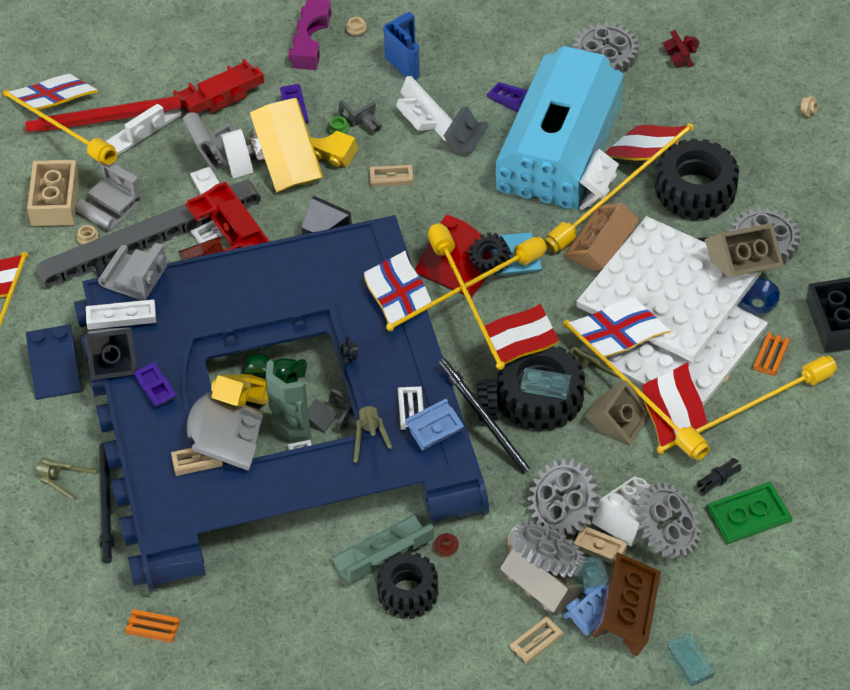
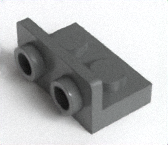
(465, 132)

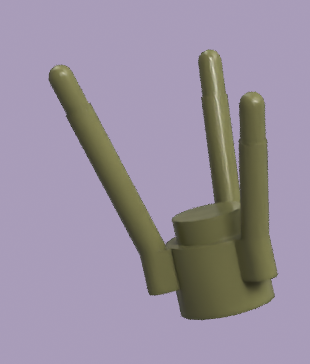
(585, 359)
(369, 421)
(49, 468)

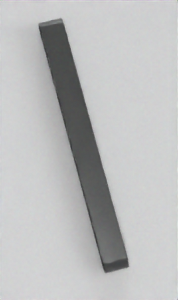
(137, 236)

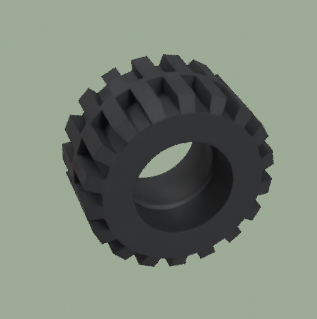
(407, 601)

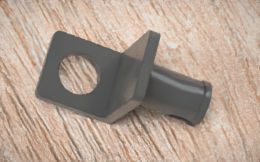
(363, 116)
(348, 416)

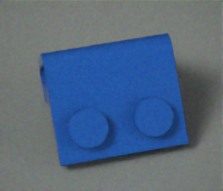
(401, 46)

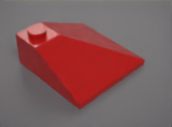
(438, 268)

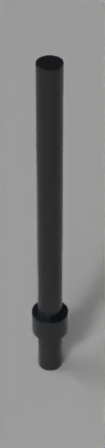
(456, 379)
(106, 539)

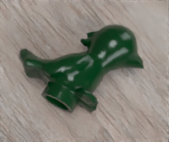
(285, 369)

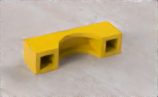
(336, 148)
(239, 389)

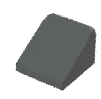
(320, 416)

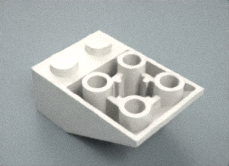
(618, 511)

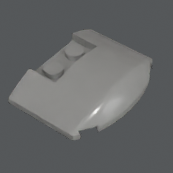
(224, 430)

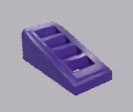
(294, 91)
(509, 101)

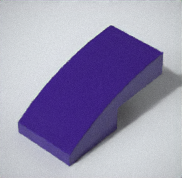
(154, 384)

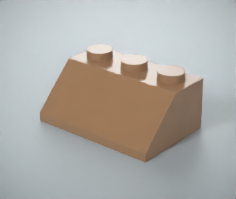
(602, 236)

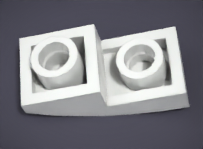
(237, 153)

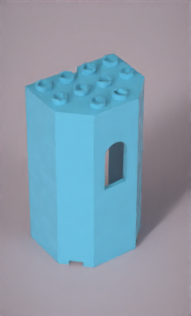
(555, 162)

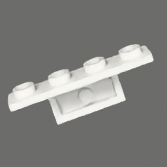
(422, 109)
(142, 127)

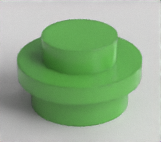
(338, 124)

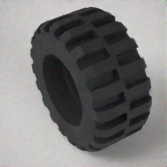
(700, 159)
(535, 409)

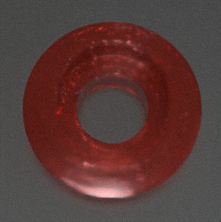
(449, 549)

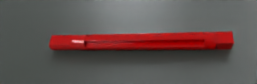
(104, 114)

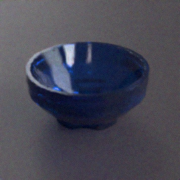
(765, 291)

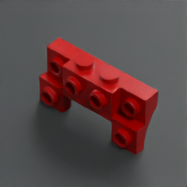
(221, 89)
(228, 215)

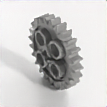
(610, 41)
(786, 232)
(565, 496)
(678, 536)
(546, 549)

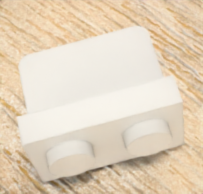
(597, 178)

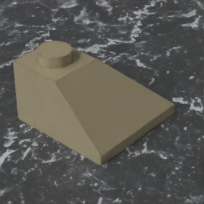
(619, 413)

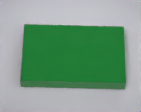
(748, 513)

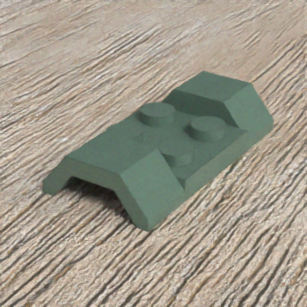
(288, 407)
(376, 549)

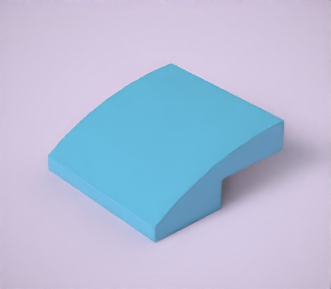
(515, 267)

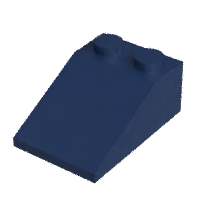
(53, 362)

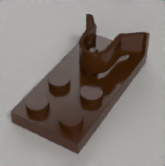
(629, 602)

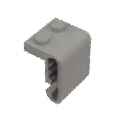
(208, 143)
(112, 197)
(135, 273)

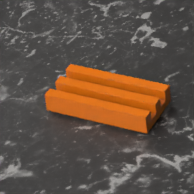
(777, 340)
(130, 629)

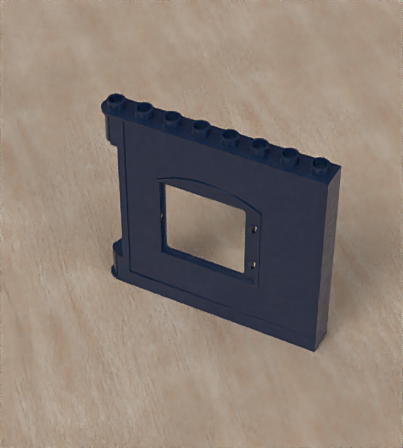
(257, 301)

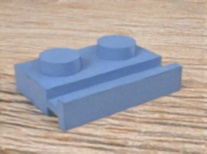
(434, 424)

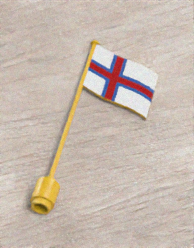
(57, 91)
(405, 295)
(620, 329)

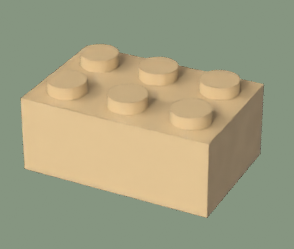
(53, 193)

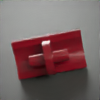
(675, 43)

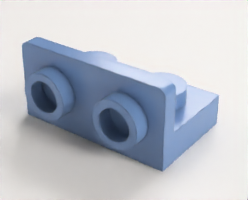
(588, 610)

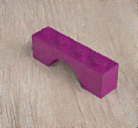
(306, 51)

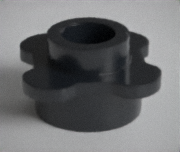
(349, 350)

